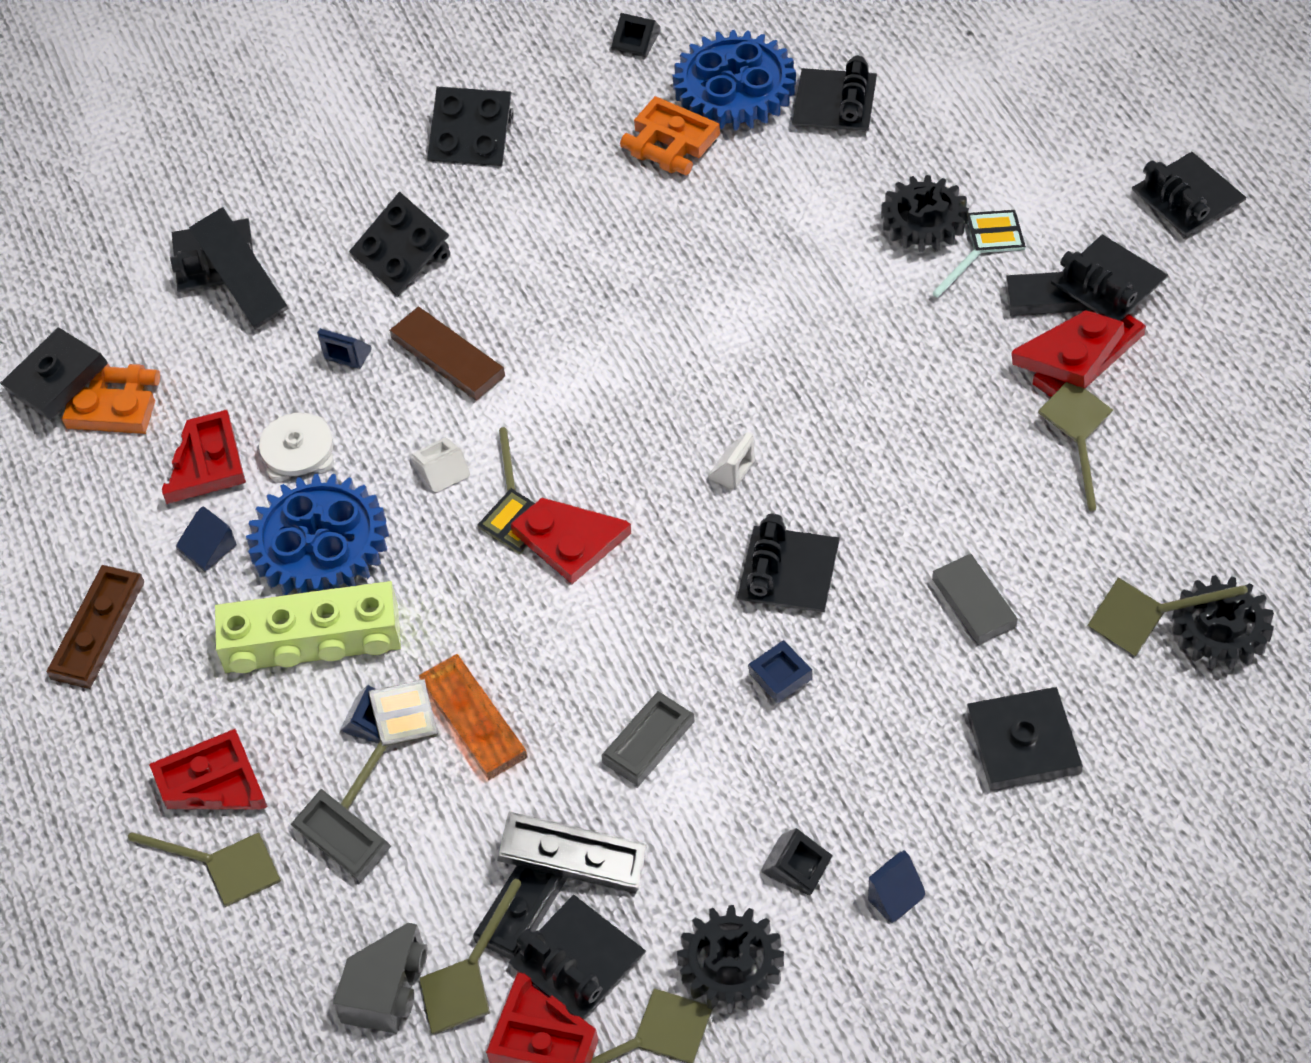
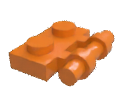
(673, 126)
(114, 409)

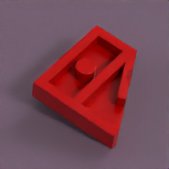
(1072, 348)

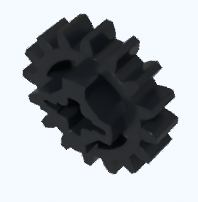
(924, 213)
(1223, 625)
(730, 978)

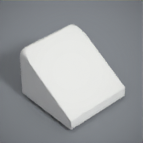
(734, 462)
(441, 464)

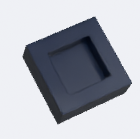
(780, 671)

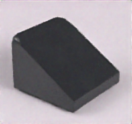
(635, 35)
(797, 861)

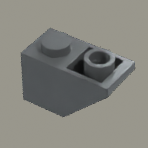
(379, 980)

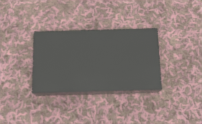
(974, 599)
(648, 738)
(341, 835)

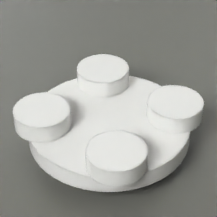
(296, 446)

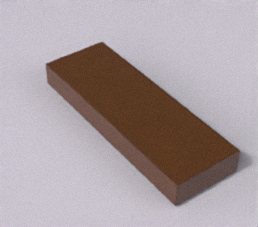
(447, 353)
(95, 627)

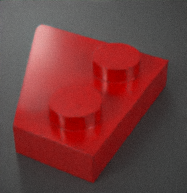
(205, 459)
(569, 536)
(209, 776)
(539, 1030)

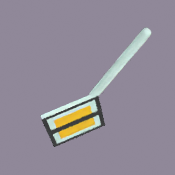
(989, 233)

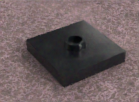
(54, 373)
(1024, 738)

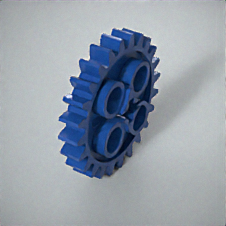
(735, 79)
(317, 535)

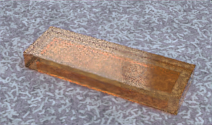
(473, 717)

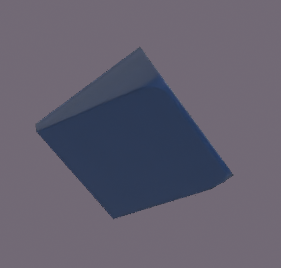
(343, 348)
(206, 539)
(360, 718)
(895, 887)

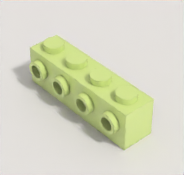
(307, 627)

